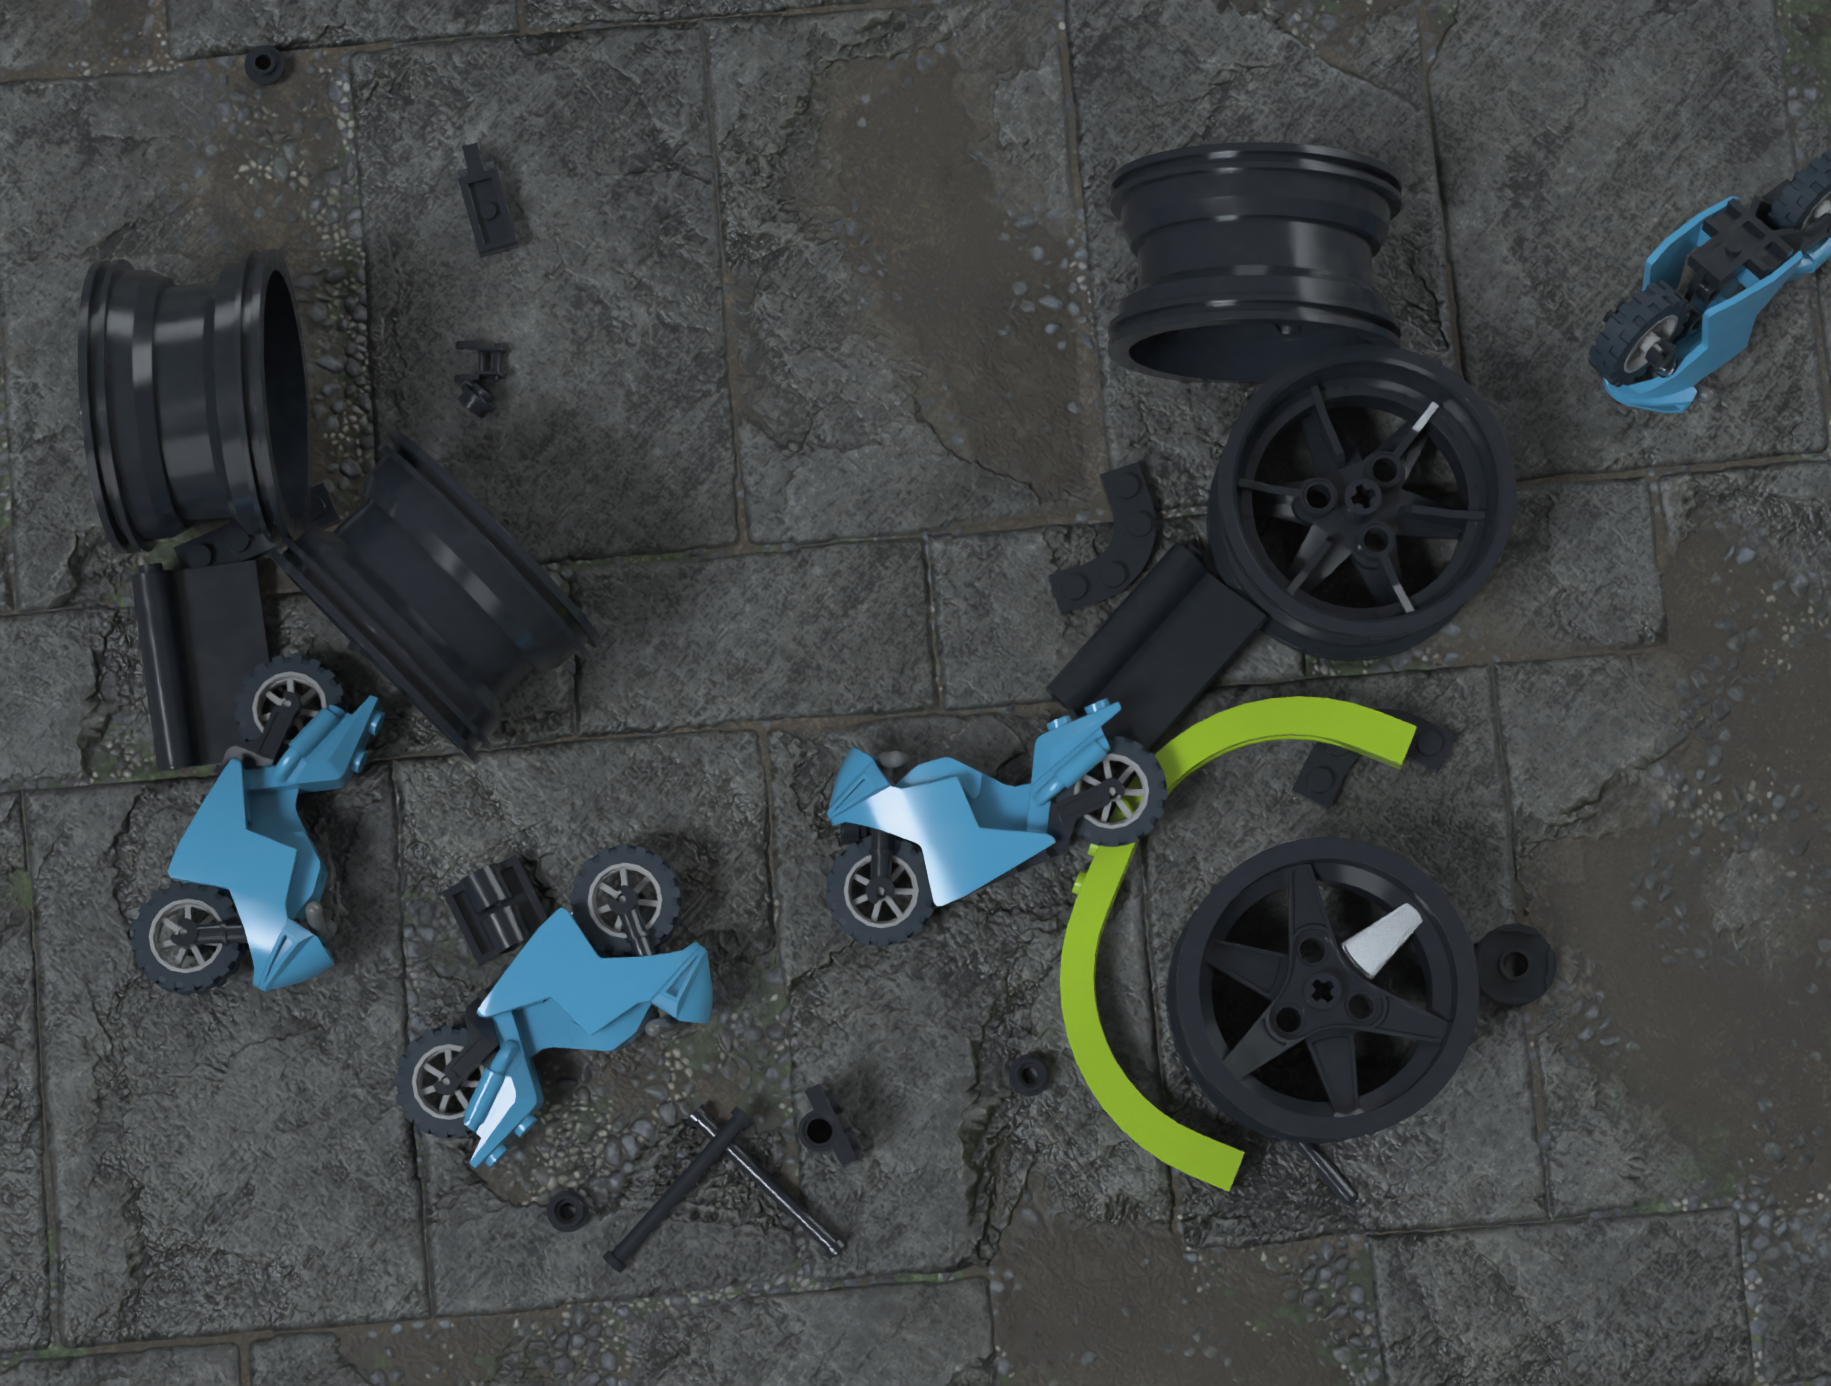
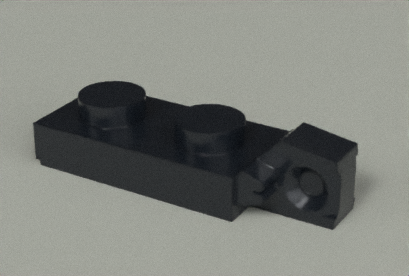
(486, 204)

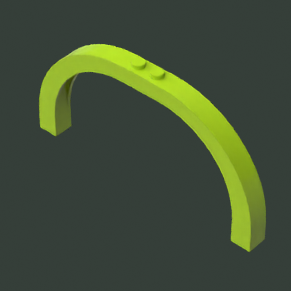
(1251, 723)

